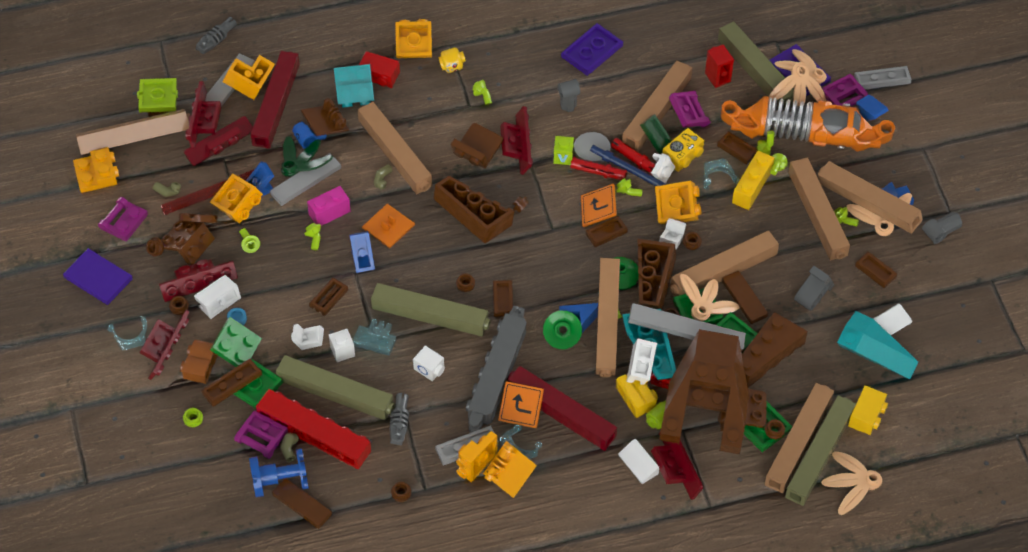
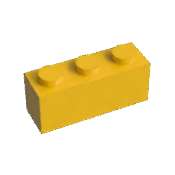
(753, 180)

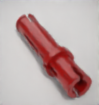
(641, 161)
(584, 165)

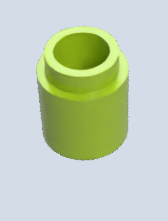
(655, 416)

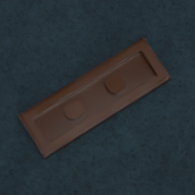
(744, 297)
(231, 382)
(302, 503)

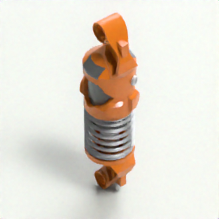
(816, 122)

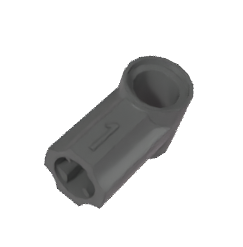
(568, 94)
(938, 229)

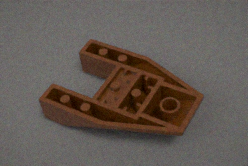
(710, 379)

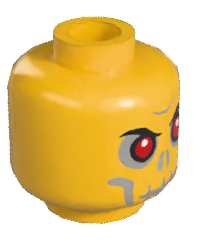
(451, 60)

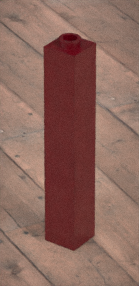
(275, 99)
(568, 411)

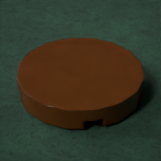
(198, 217)

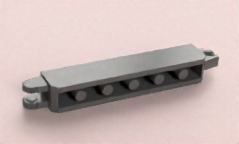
(497, 369)

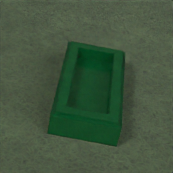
(656, 133)

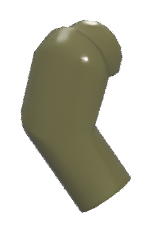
(379, 181)
(172, 190)
(286, 446)

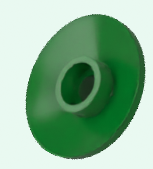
(629, 275)
(552, 329)

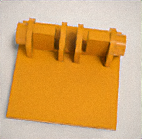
(509, 469)

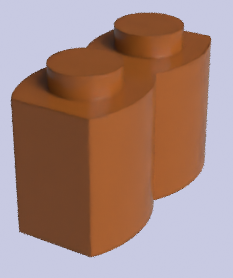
(199, 362)

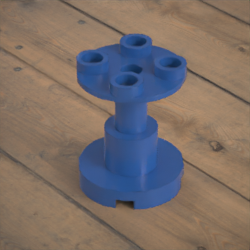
(270, 474)

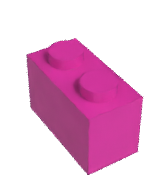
(329, 206)

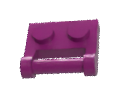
(843, 88)
(689, 109)
(127, 223)
(263, 428)

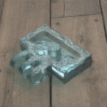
(375, 338)

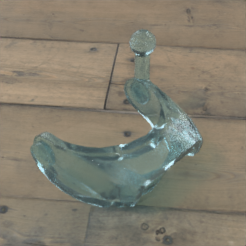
(717, 165)
(132, 343)
(507, 436)

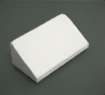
(893, 319)
(639, 461)

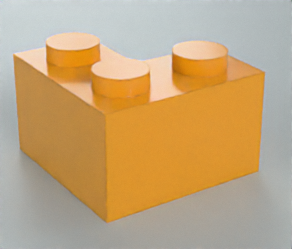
(248, 79)

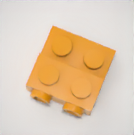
(413, 39)
(96, 170)
(236, 198)
(677, 202)
(476, 457)

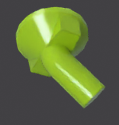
(480, 88)
(765, 145)
(780, 163)
(624, 186)
(841, 214)
(314, 231)
(250, 242)

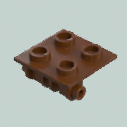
(325, 119)

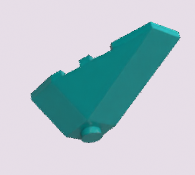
(869, 340)
(663, 362)

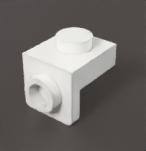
(663, 167)
(673, 232)
(307, 337)

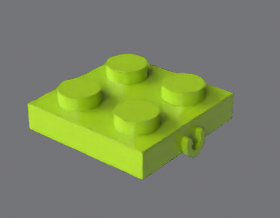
(157, 95)

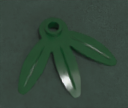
(292, 165)

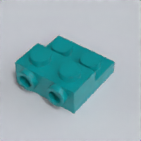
(354, 85)

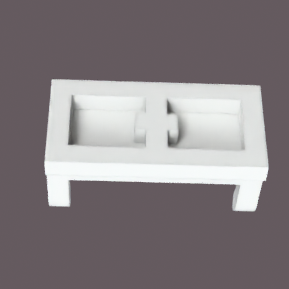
(218, 296)
(641, 361)

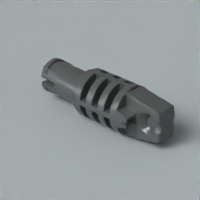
(215, 36)
(399, 420)

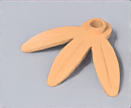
(816, 73)
(800, 81)
(873, 219)
(705, 302)
(860, 478)

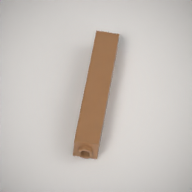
(657, 104)
(133, 131)
(395, 148)
(870, 197)
(819, 209)
(734, 259)
(607, 317)
(799, 438)

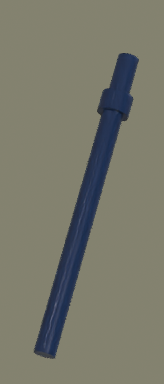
(608, 157)

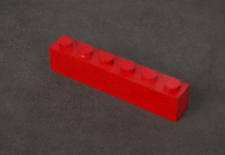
(315, 429)

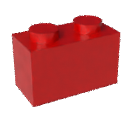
(719, 66)
(383, 69)

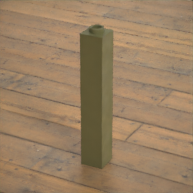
(752, 60)
(430, 309)
(335, 387)
(820, 450)

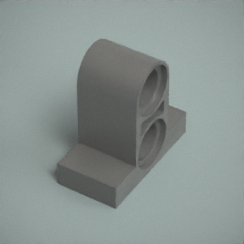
(814, 288)

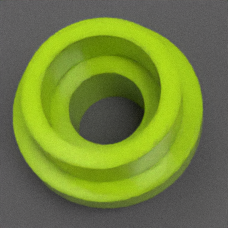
(193, 412)

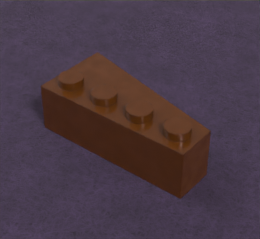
(472, 209)
(655, 271)
(771, 345)

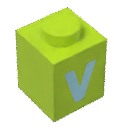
(563, 150)

